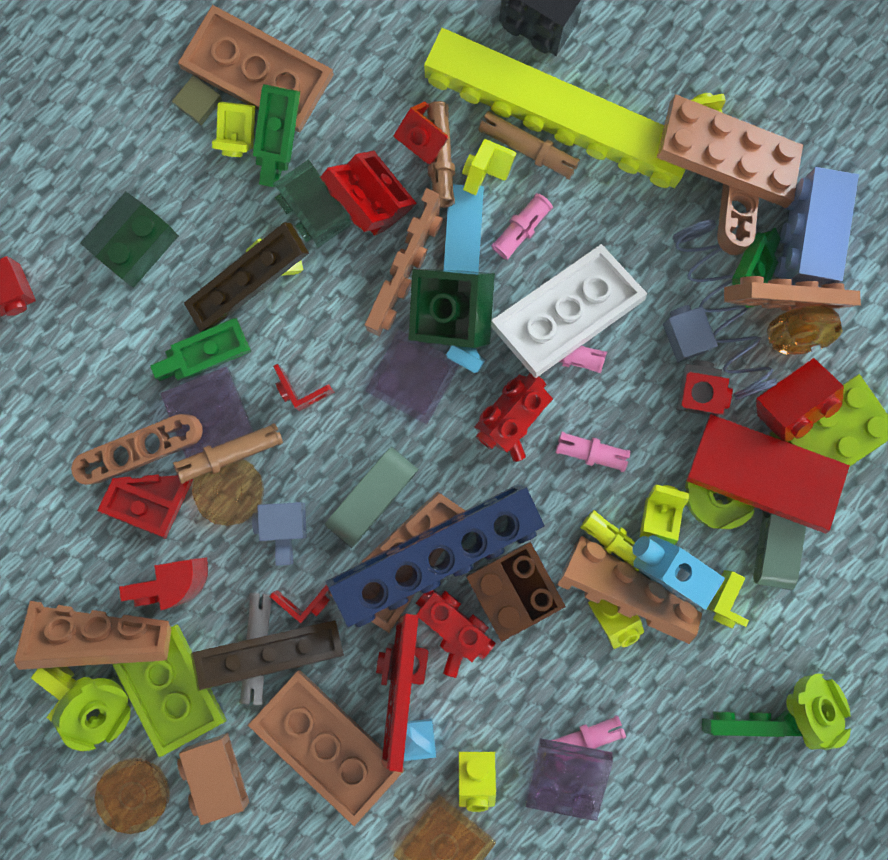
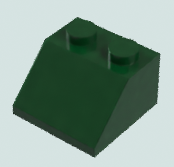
(129, 239)
(451, 307)

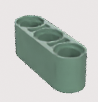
(371, 497)
(779, 552)

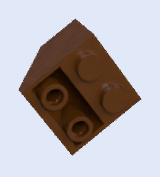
(515, 591)

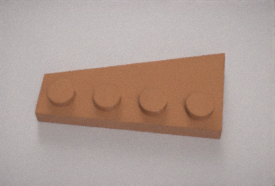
(784, 295)
(382, 312)
(430, 514)
(634, 594)
(80, 639)

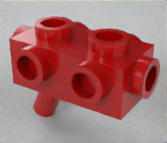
(512, 414)
(460, 634)

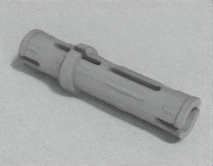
(257, 627)

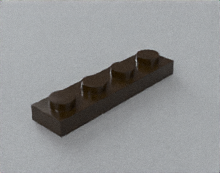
(246, 277)
(266, 655)

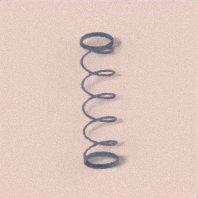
(695, 231)

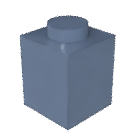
(689, 332)

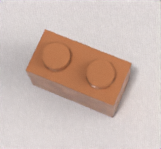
(213, 779)

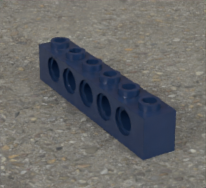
(522, 526)

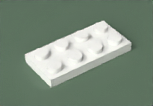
(568, 310)

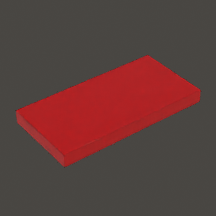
(768, 473)
(399, 693)

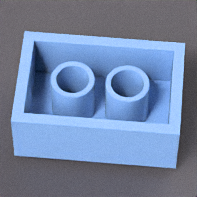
(818, 228)

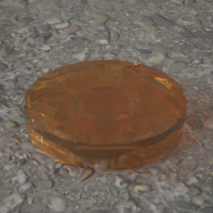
(804, 328)
(229, 500)
(132, 795)

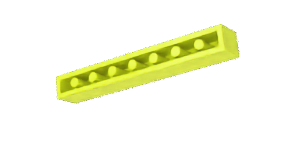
(550, 106)

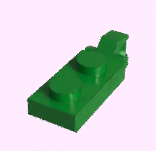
(275, 132)
(759, 258)
(203, 352)
(758, 724)

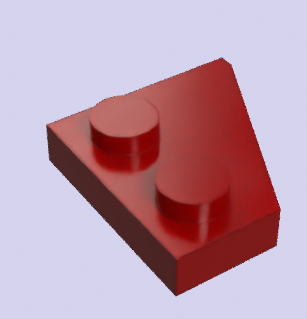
(145, 502)

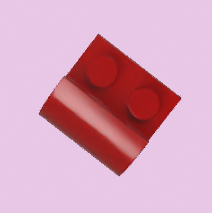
(368, 192)
(174, 584)

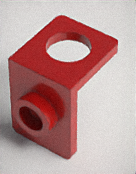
(421, 134)
(288, 393)
(721, 393)
(314, 607)
(384, 664)

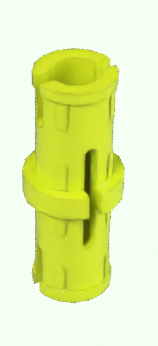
(611, 537)

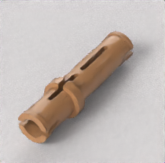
(542, 152)
(442, 168)
(214, 458)

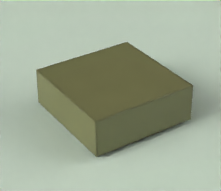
(197, 100)

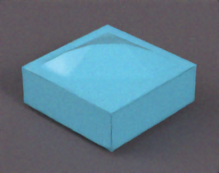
(466, 357)
(419, 740)

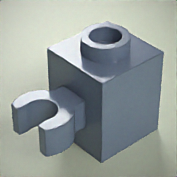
(281, 523)

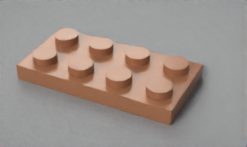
(244, 58)
(730, 151)
(324, 747)

